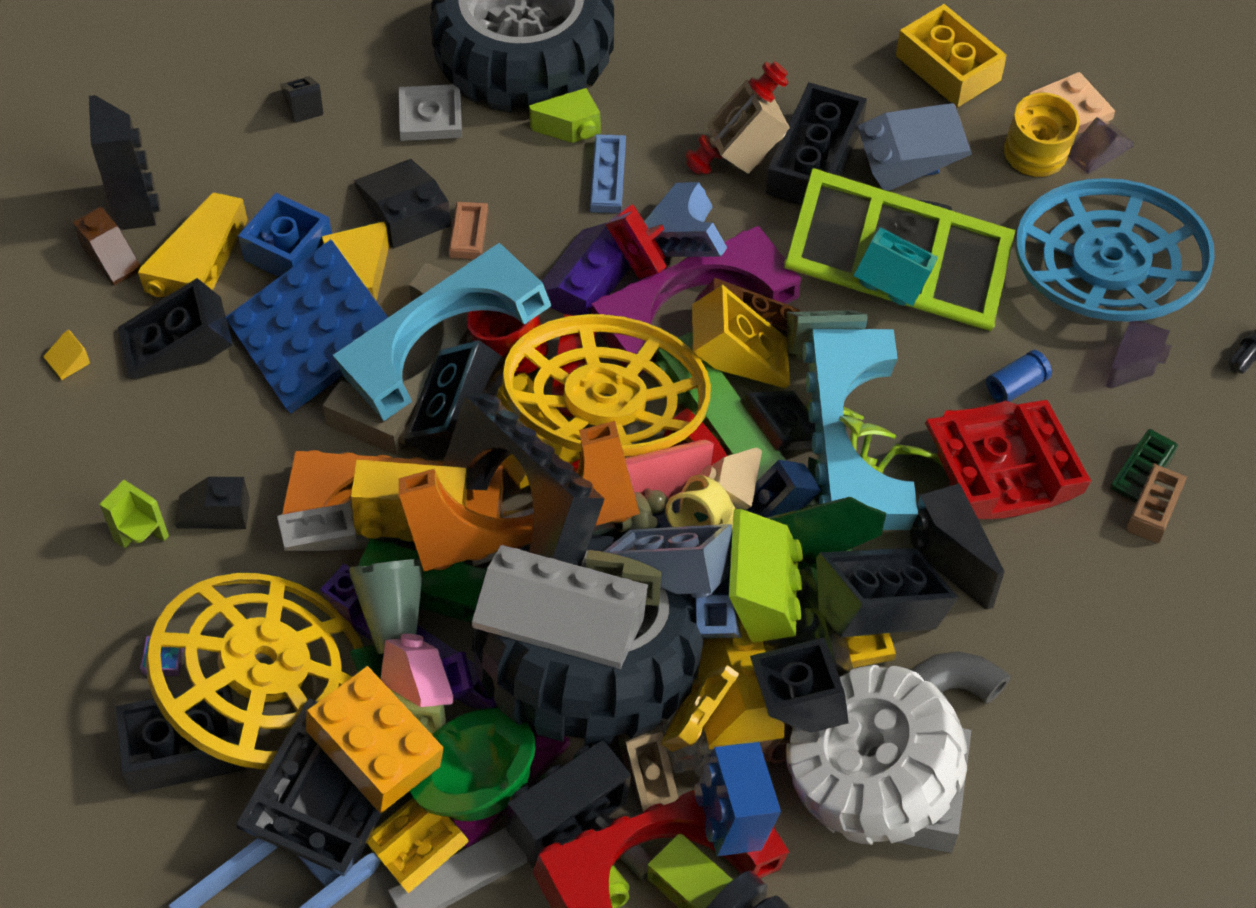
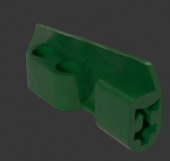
(832, 526)

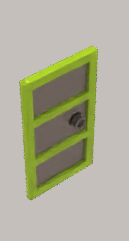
(844, 216)

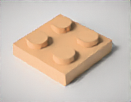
(1083, 97)

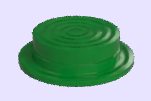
(480, 766)

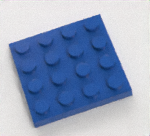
(304, 321)

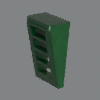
(1151, 446)

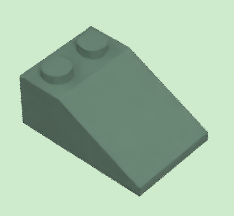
(801, 325)

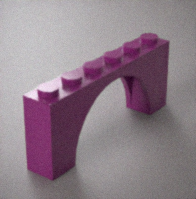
(747, 262)

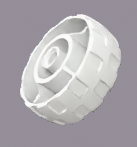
(886, 767)

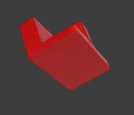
(637, 242)

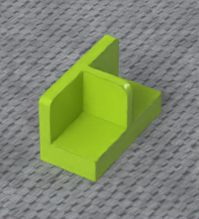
(132, 515)
(686, 874)

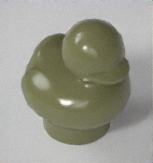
(649, 504)

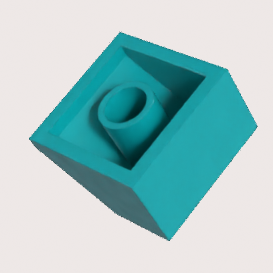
(895, 267)

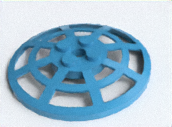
(1118, 243)

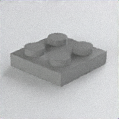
(430, 112)

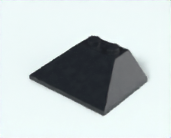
(310, 804)

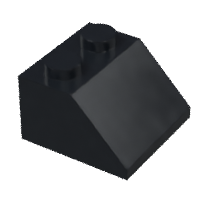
(802, 686)

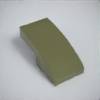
(627, 568)

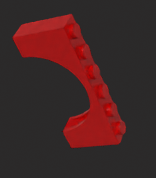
(580, 870)

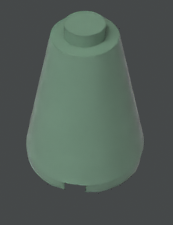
(389, 598)

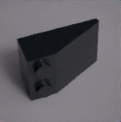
(406, 201)
(175, 332)
(957, 544)

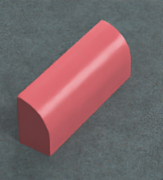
(669, 467)

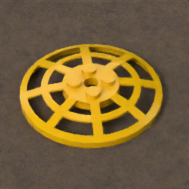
(588, 384)
(241, 668)

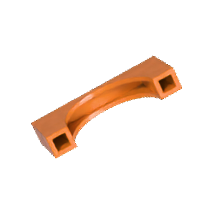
(328, 479)
(453, 533)

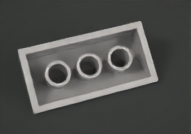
(560, 606)

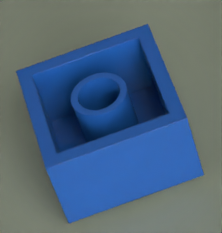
(282, 235)
(737, 799)

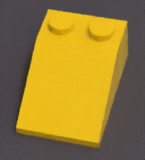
(738, 339)

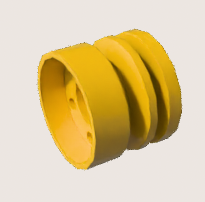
(1041, 134)

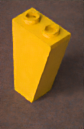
(196, 248)

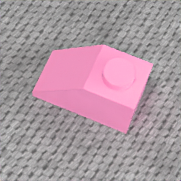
(415, 671)

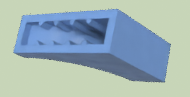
(683, 217)

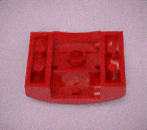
(1009, 458)

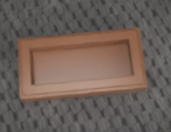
(468, 230)

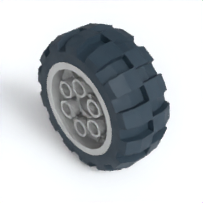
(521, 48)
(587, 698)

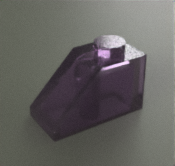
(1138, 353)

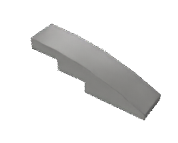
(323, 530)

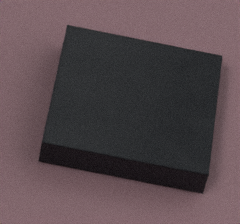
(781, 418)

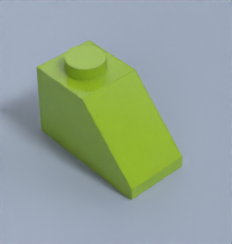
(567, 117)

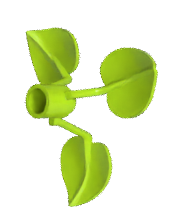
(858, 429)

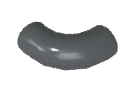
(964, 672)

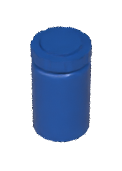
(1019, 376)

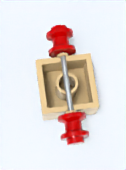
(745, 125)

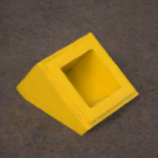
(67, 355)

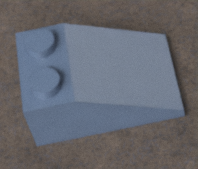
(913, 143)
(689, 557)

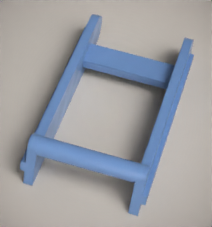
(335, 885)

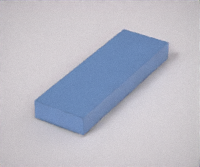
(608, 173)

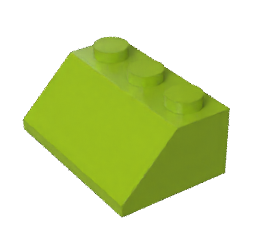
(764, 576)

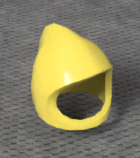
(702, 496)

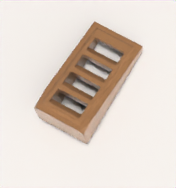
(1147, 522)

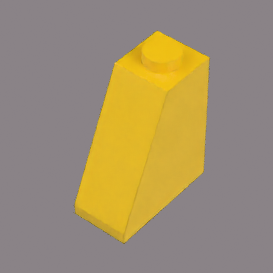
(365, 251)

